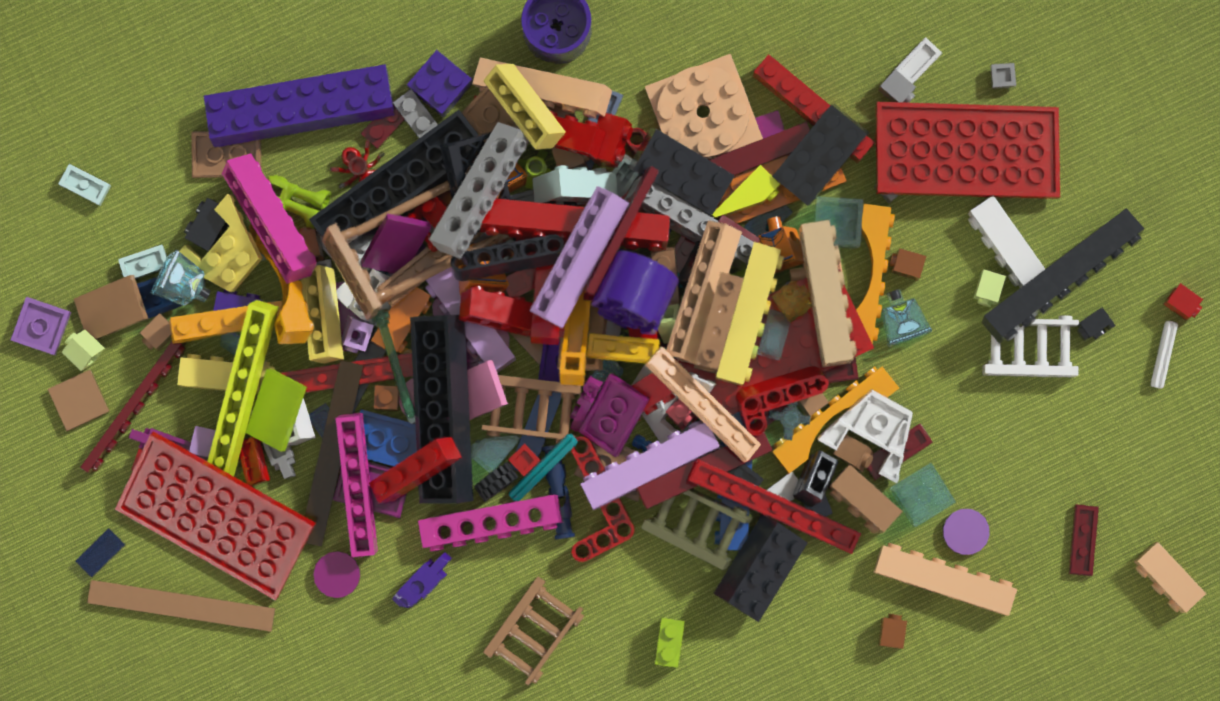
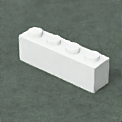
(1006, 242)

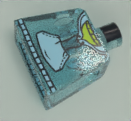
(180, 280)
(903, 319)

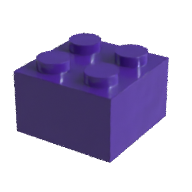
(440, 83)

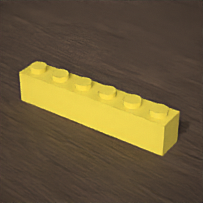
(748, 314)

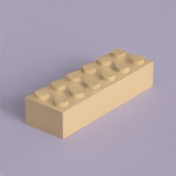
(826, 293)

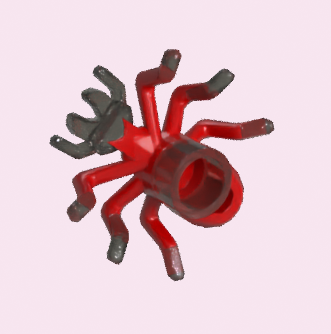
(357, 165)

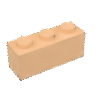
(1169, 578)

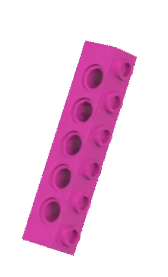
(356, 484)
(431, 528)

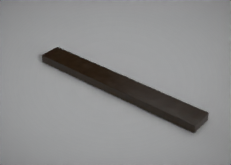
(329, 455)

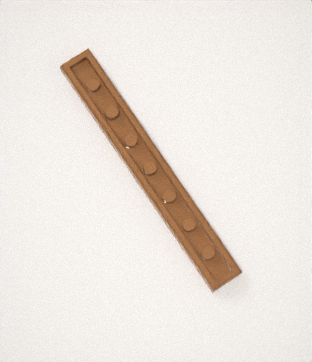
(181, 605)

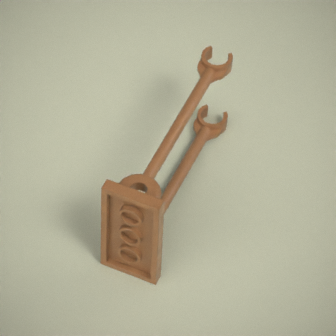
(359, 280)

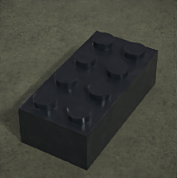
(821, 154)
(682, 171)
(760, 568)

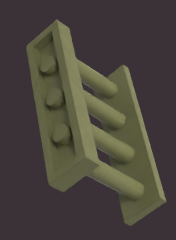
(698, 547)

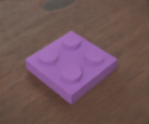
(40, 326)

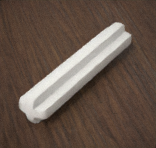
(1164, 354)

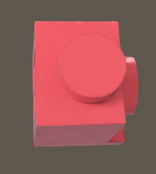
(681, 414)

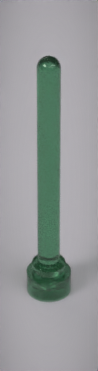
(381, 322)

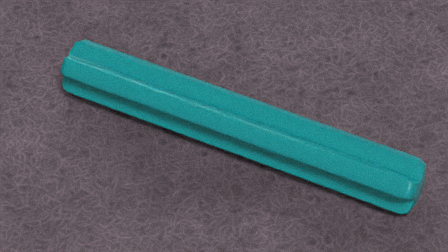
(543, 467)

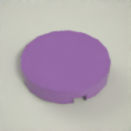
(966, 531)

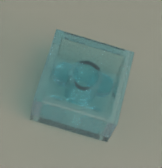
(844, 215)
(922, 495)

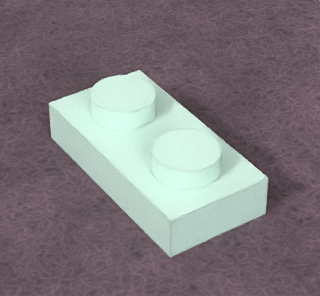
(84, 184)
(143, 262)

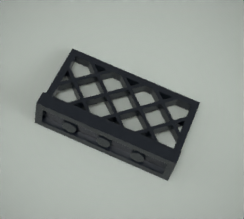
(454, 166)

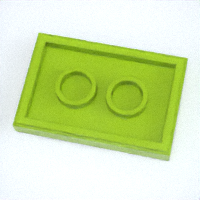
(276, 409)

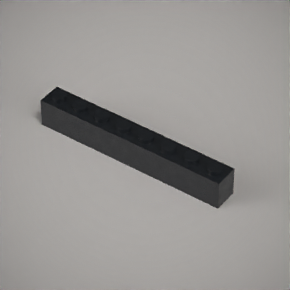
(1062, 276)

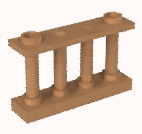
(718, 323)
(544, 389)
(511, 629)

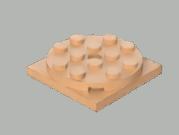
(710, 85)

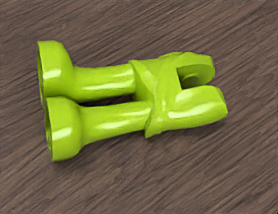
(318, 199)

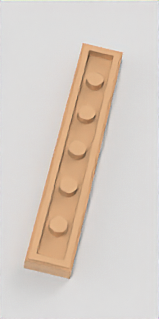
(703, 404)

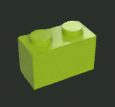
(669, 642)

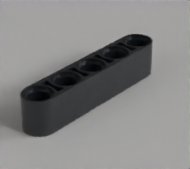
(497, 253)

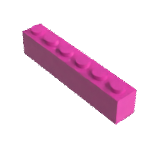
(269, 218)

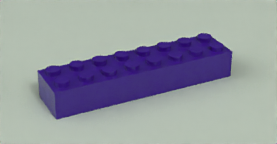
(299, 106)

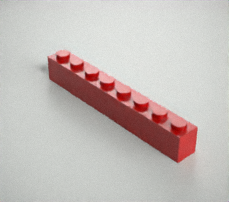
(544, 219)

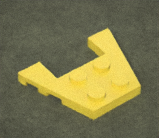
(232, 255)

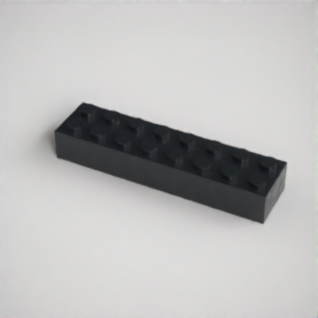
(397, 181)
(442, 402)

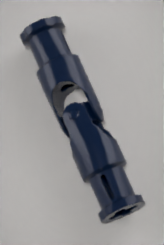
(556, 479)

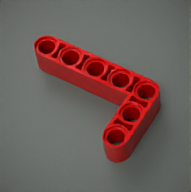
(613, 521)

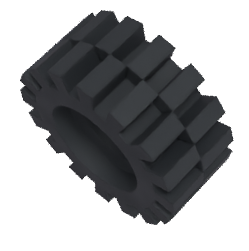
(496, 481)

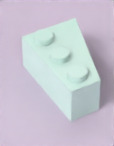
(572, 184)

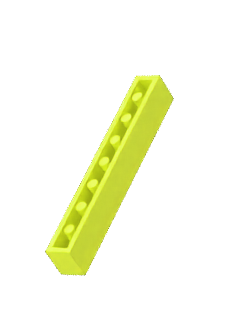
(242, 385)

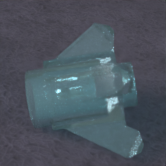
(789, 418)

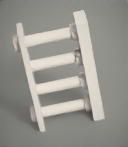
(1041, 366)

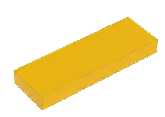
(621, 348)

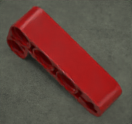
(781, 397)

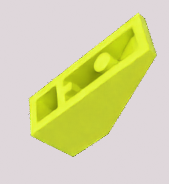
(750, 193)

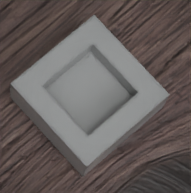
(1003, 75)

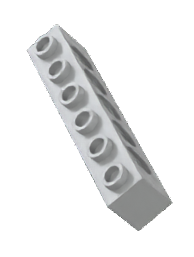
(479, 190)
(686, 219)

